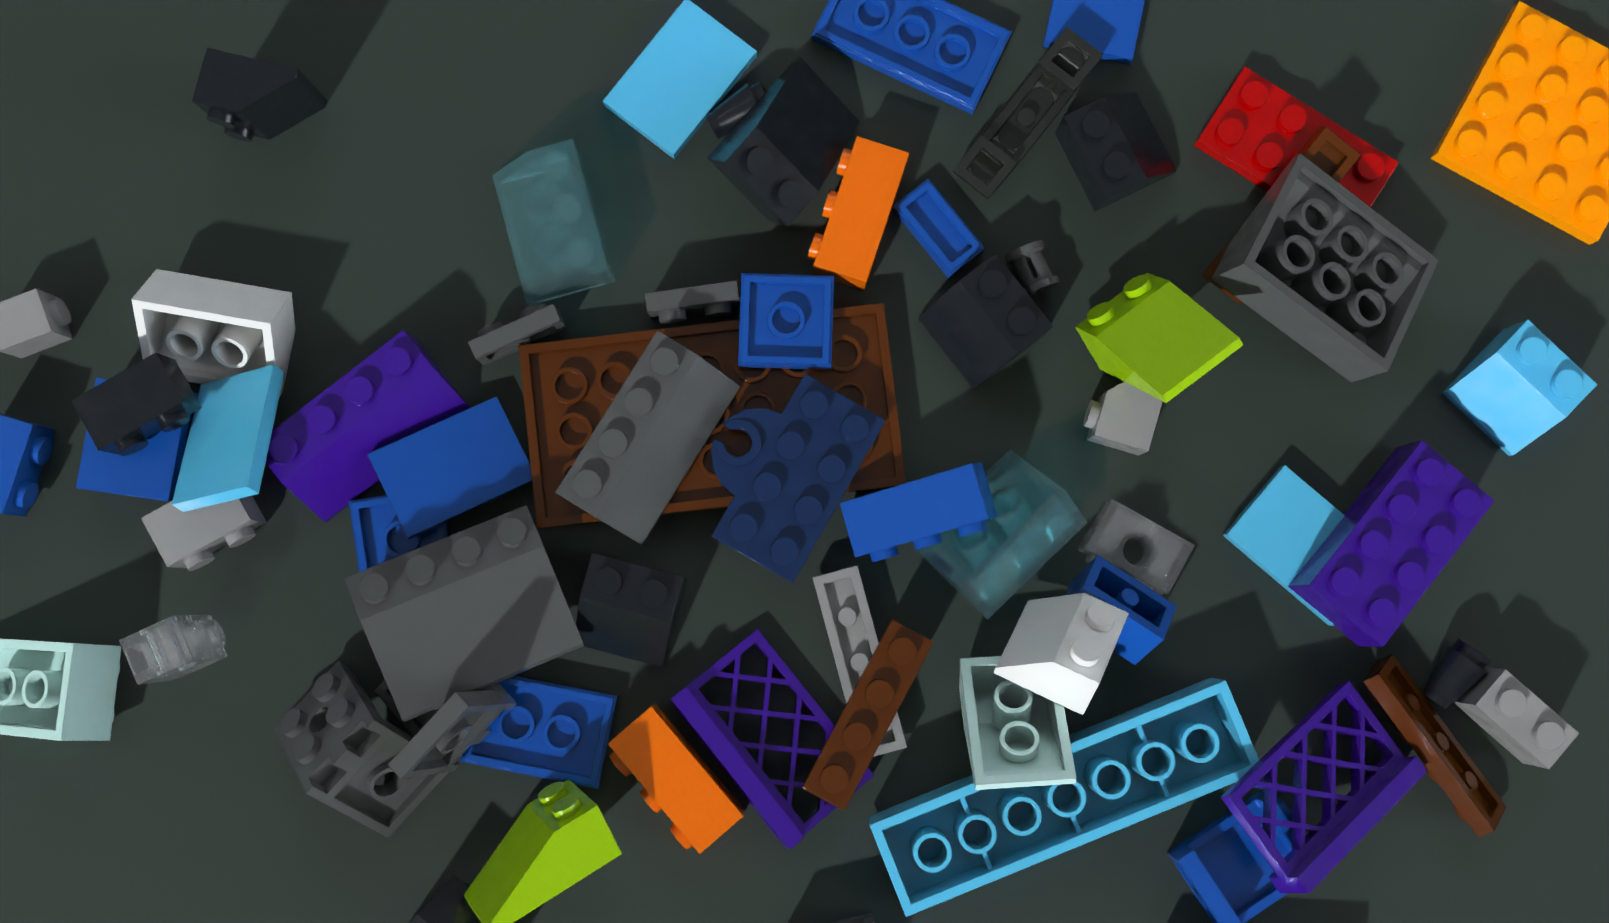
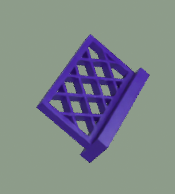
(733, 756)
(1342, 824)

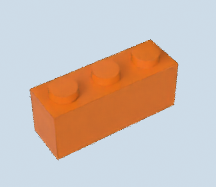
(858, 212)
(675, 779)

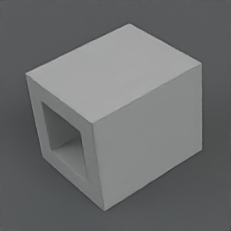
(33, 323)

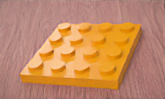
(1538, 124)

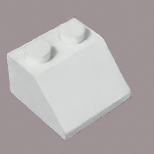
(1062, 648)

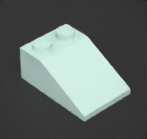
(58, 689)
(1011, 731)

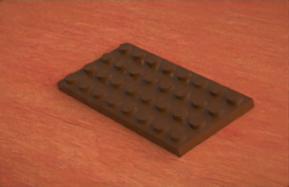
(577, 379)

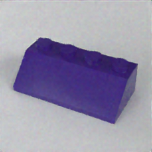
(381, 400)

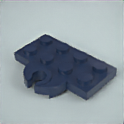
(791, 474)

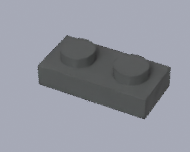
(712, 299)
(501, 340)

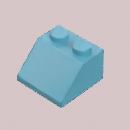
(1519, 387)

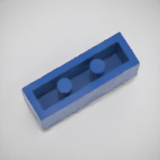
(919, 512)

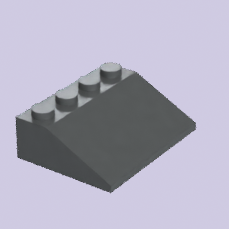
(1327, 271)
(463, 612)

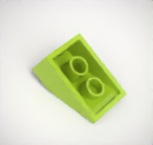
(1156, 337)
(543, 854)

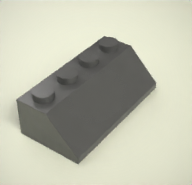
(648, 438)

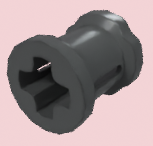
(1034, 253)

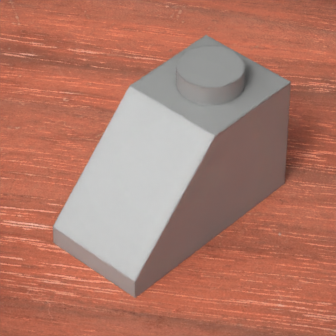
(1123, 419)

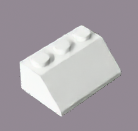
(214, 325)

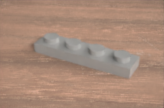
(852, 637)

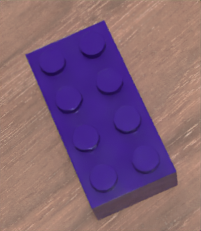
(1391, 544)

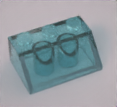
(552, 223)
(1030, 528)

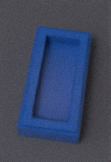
(938, 228)

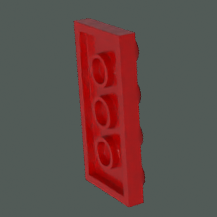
(1264, 127)

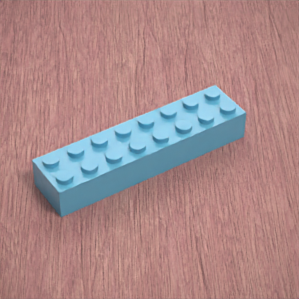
(1124, 775)

